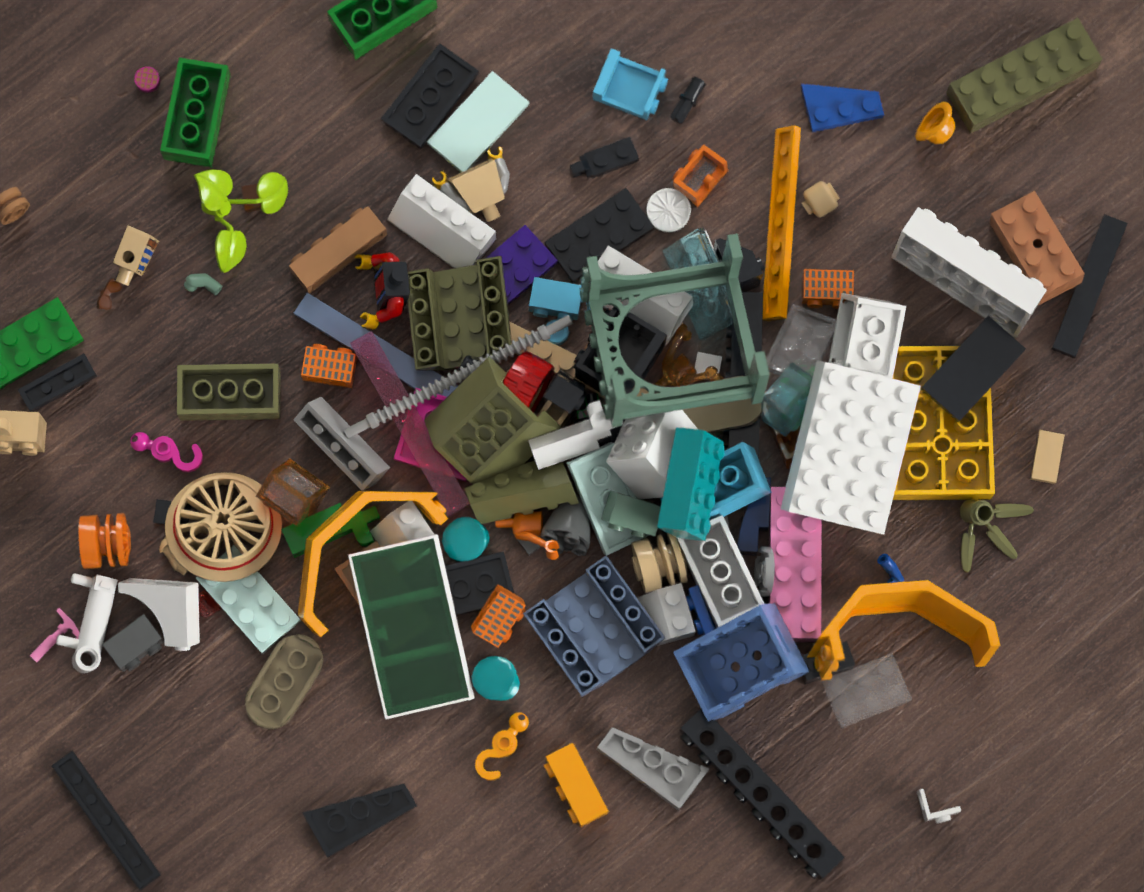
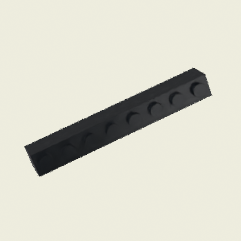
(754, 309)

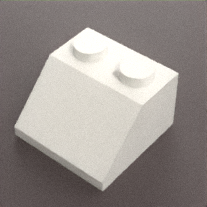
(401, 526)
(669, 612)

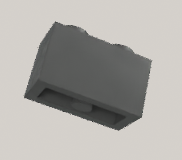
(134, 644)

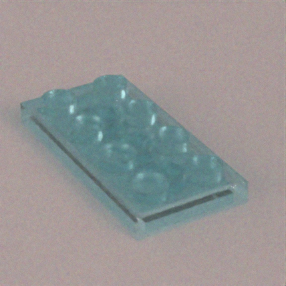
(710, 305)

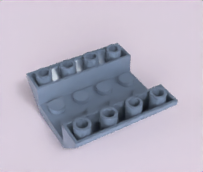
(594, 627)

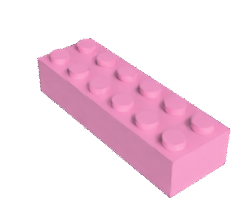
(797, 569)

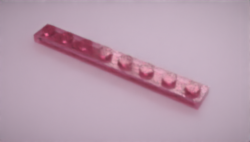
(410, 424)

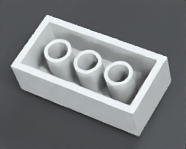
(721, 573)

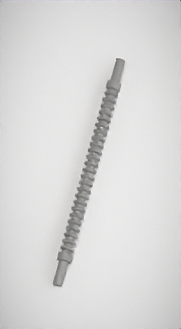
(373, 419)

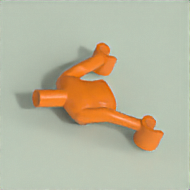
(528, 529)

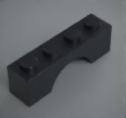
(566, 391)

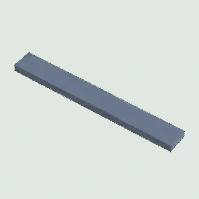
(345, 331)

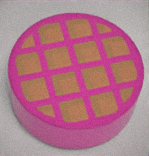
(147, 79)

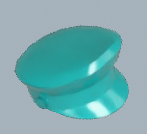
(465, 539)
(495, 678)

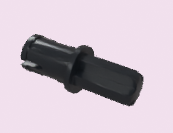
(687, 100)

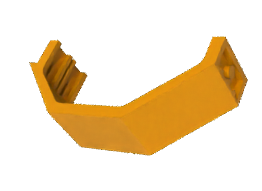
(431, 509)
(916, 597)

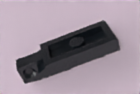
(606, 159)

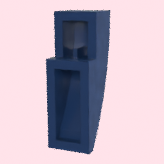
(754, 520)

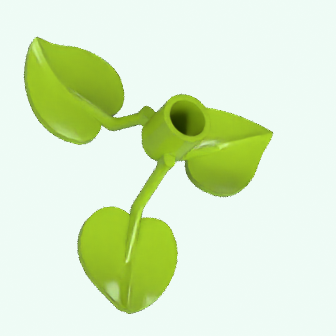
(213, 191)

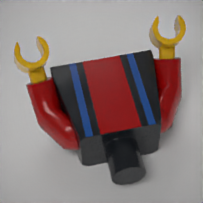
(390, 287)

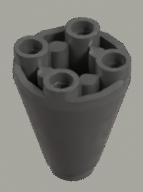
(569, 527)

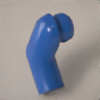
(891, 568)

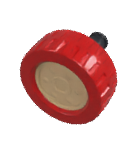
(526, 378)

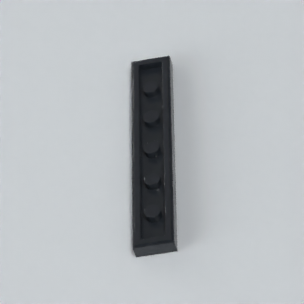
(1087, 293)
(106, 820)

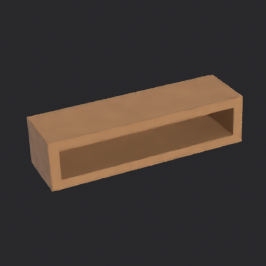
(337, 249)

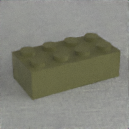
(228, 392)

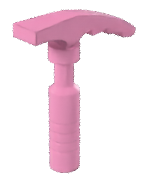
(44, 647)

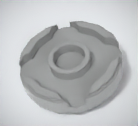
(764, 571)

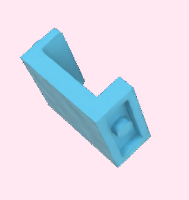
(629, 86)

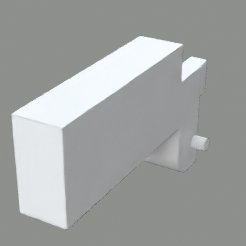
(573, 439)

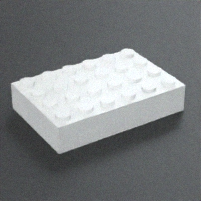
(968, 271)
(850, 447)

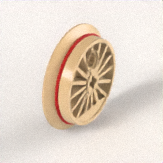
(208, 522)

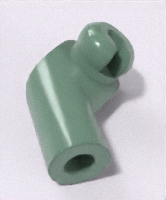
(202, 280)

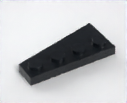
(351, 820)

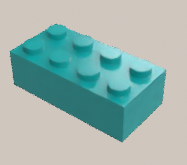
(691, 484)

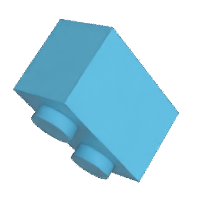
(554, 299)

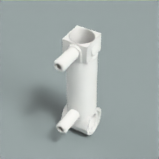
(94, 620)

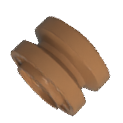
(12, 206)

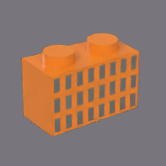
(826, 287)
(329, 366)
(498, 616)

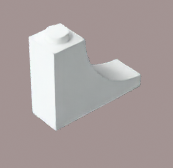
(173, 605)

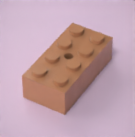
(1027, 225)

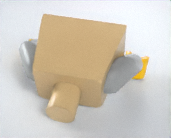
(479, 186)

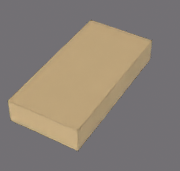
(1047, 457)

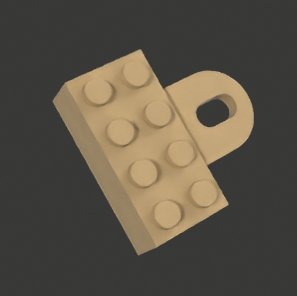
(22, 432)

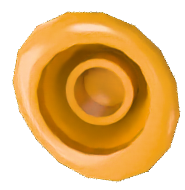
(937, 124)

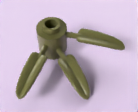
(981, 513)

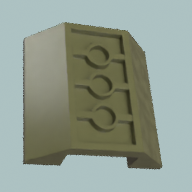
(458, 314)
(485, 425)

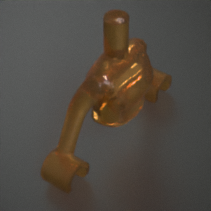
(680, 370)

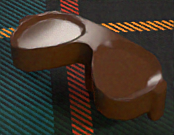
(104, 301)

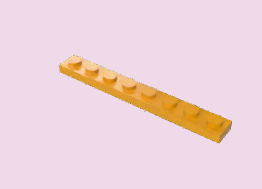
(781, 223)

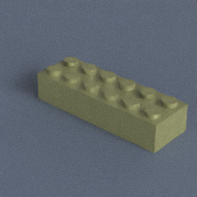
(1024, 75)

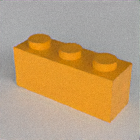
(575, 785)

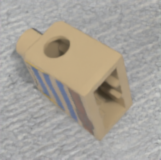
(134, 244)

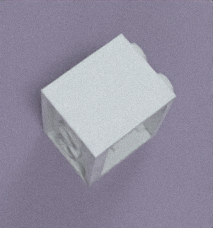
(867, 334)
(644, 451)

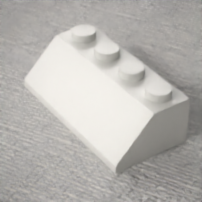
(441, 224)
(661, 311)

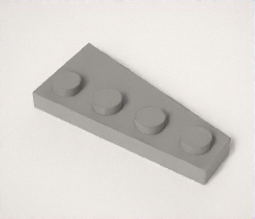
(660, 771)

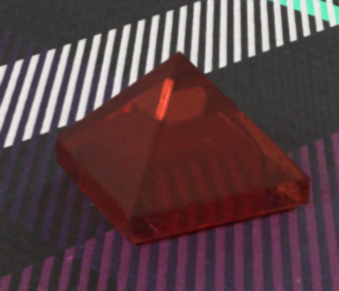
(207, 604)

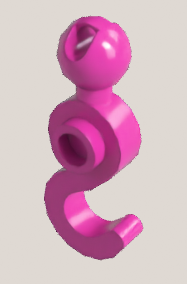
(165, 450)

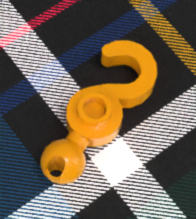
(503, 744)

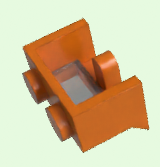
(700, 174)

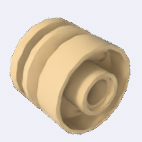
(654, 563)

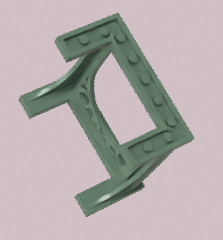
(605, 288)

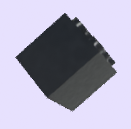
(639, 347)

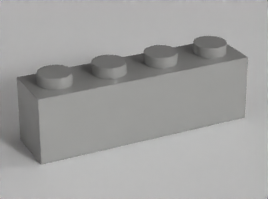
(349, 454)

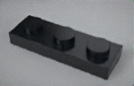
(57, 383)

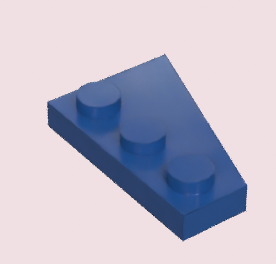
(838, 107)

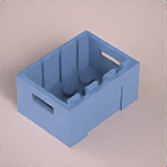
(710, 659)

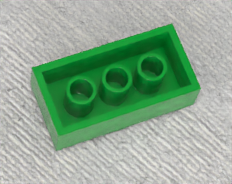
(371, 22)
(195, 112)

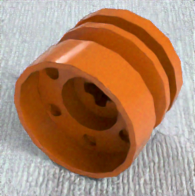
(105, 540)

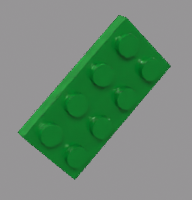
(35, 341)

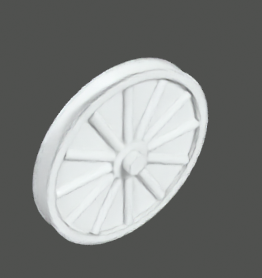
(668, 210)

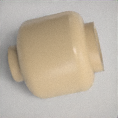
(820, 199)

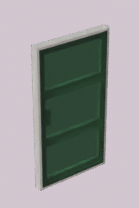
(411, 626)

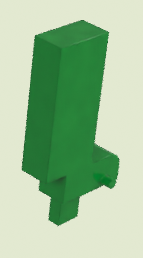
(297, 535)

